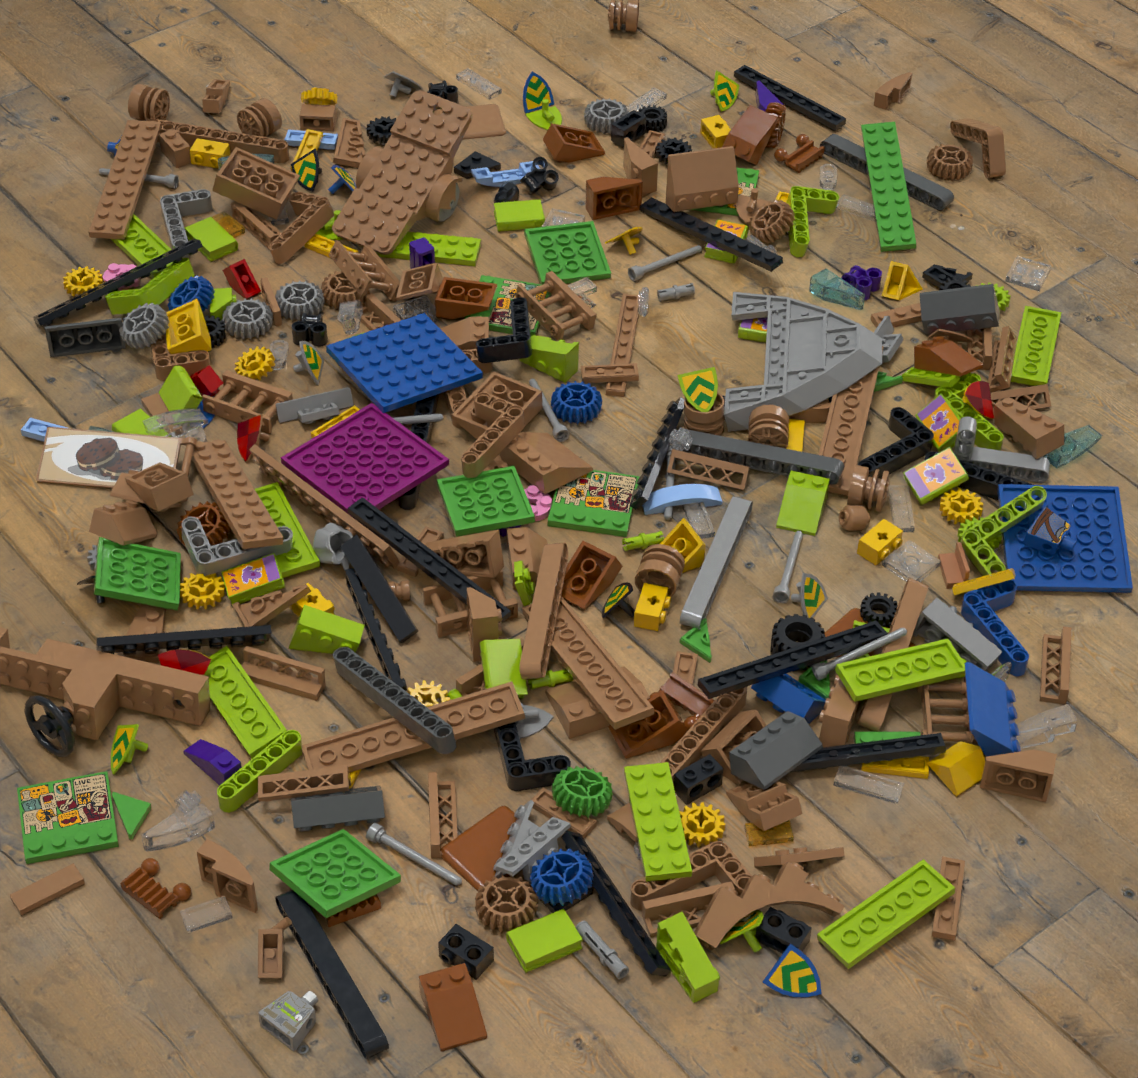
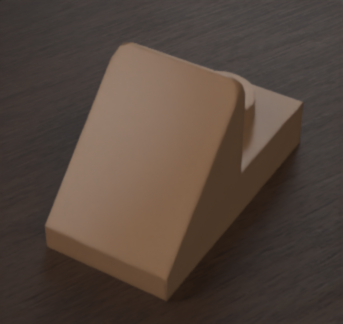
(270, 953)

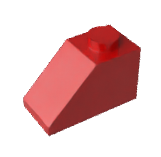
(241, 279)
(207, 381)

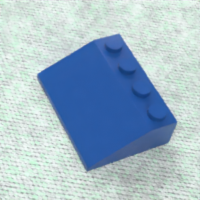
(991, 712)

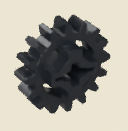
(380, 129)
(671, 146)

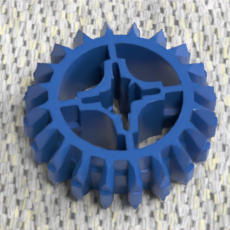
(192, 289)
(576, 402)
(575, 878)

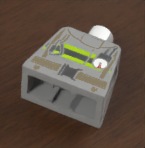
(289, 1018)

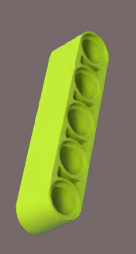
(269, 761)

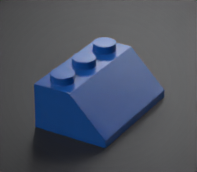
(790, 696)

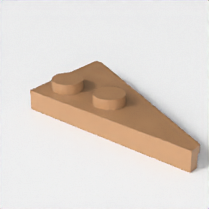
(799, 855)

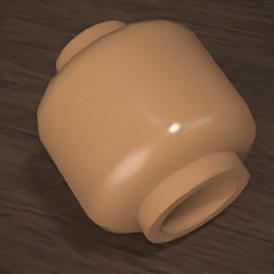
(854, 518)

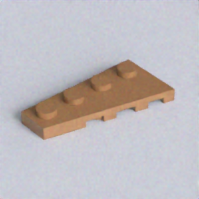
(350, 145)
(147, 621)

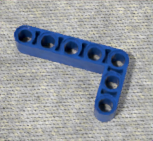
(980, 608)

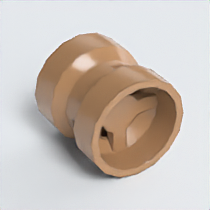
(401, 590)

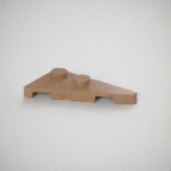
(267, 607)

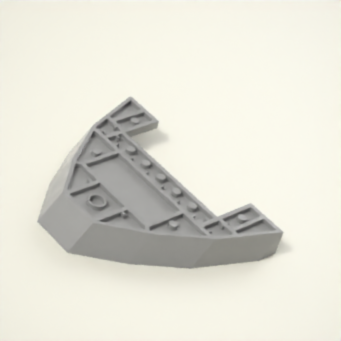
(806, 356)

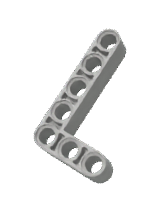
(179, 205)
(1012, 464)
(210, 559)

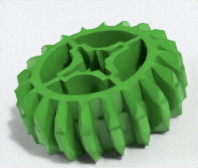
(582, 791)

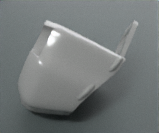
(328, 543)

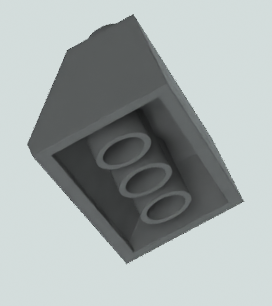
(959, 309)
(84, 337)
(774, 751)
(338, 807)

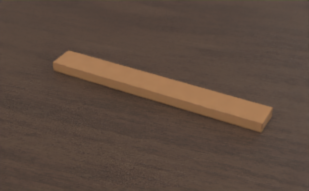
(624, 340)

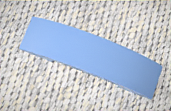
(499, 178)
(681, 495)

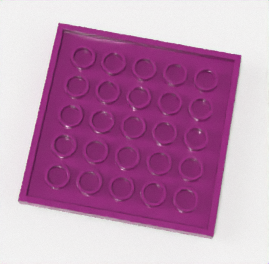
(365, 458)

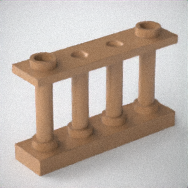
(368, 261)
(563, 294)
(245, 388)
(457, 621)
(929, 719)

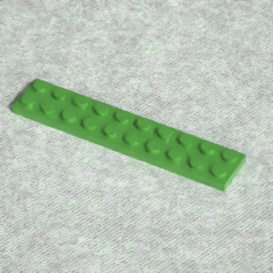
(888, 187)

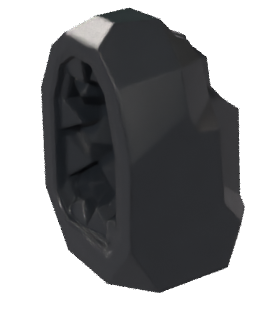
(507, 193)

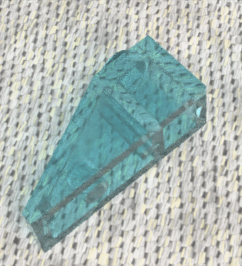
(834, 289)

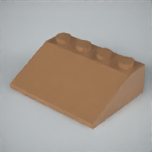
(702, 179)
(255, 183)
(505, 388)
(543, 461)
(577, 710)

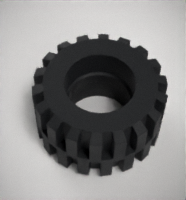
(794, 632)

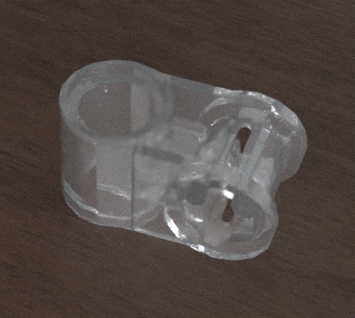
(350, 316)

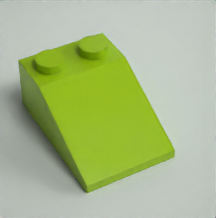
(803, 503)

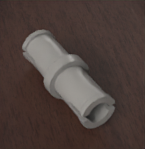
(676, 292)

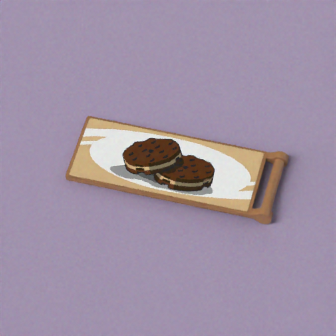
(100, 456)

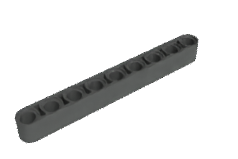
(917, 186)
(765, 457)
(395, 700)

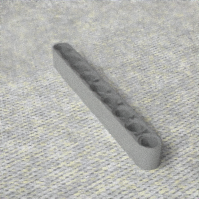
(716, 562)

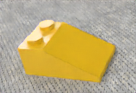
(187, 329)

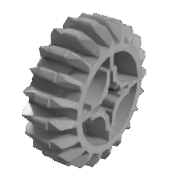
(603, 113)
(298, 299)
(247, 318)
(144, 326)

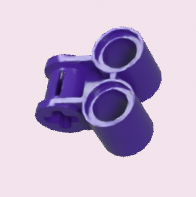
(864, 280)

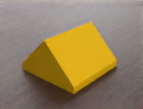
(687, 543)
(959, 766)

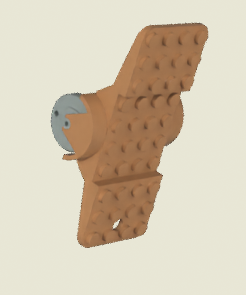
(407, 176)

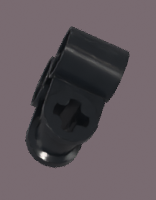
(442, 90)
(537, 177)
(310, 329)

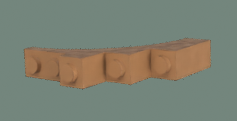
(788, 888)

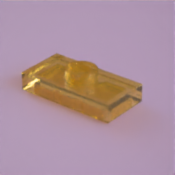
(229, 224)
(778, 834)

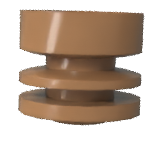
(623, 14)
(148, 103)
(260, 118)
(706, 422)
(769, 426)
(868, 488)
(661, 567)

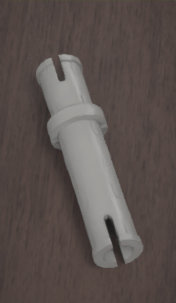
(607, 956)

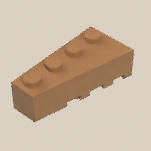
(1029, 427)
(472, 554)
(837, 715)

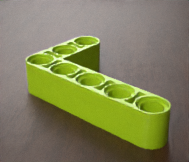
(803, 200)
(153, 292)
(986, 434)
(998, 527)

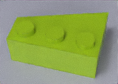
(554, 357)
(324, 632)
(686, 957)

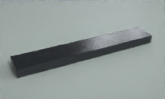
(379, 589)

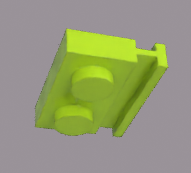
(523, 585)

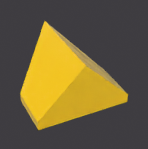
(900, 282)

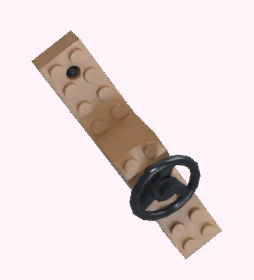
(94, 688)

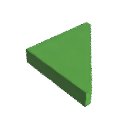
(886, 381)
(698, 641)
(820, 687)
(131, 812)

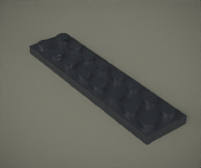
(186, 639)

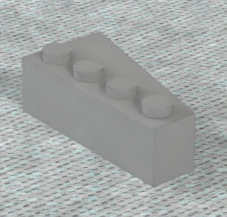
(941, 623)

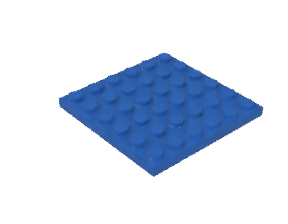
(404, 362)
(1097, 524)

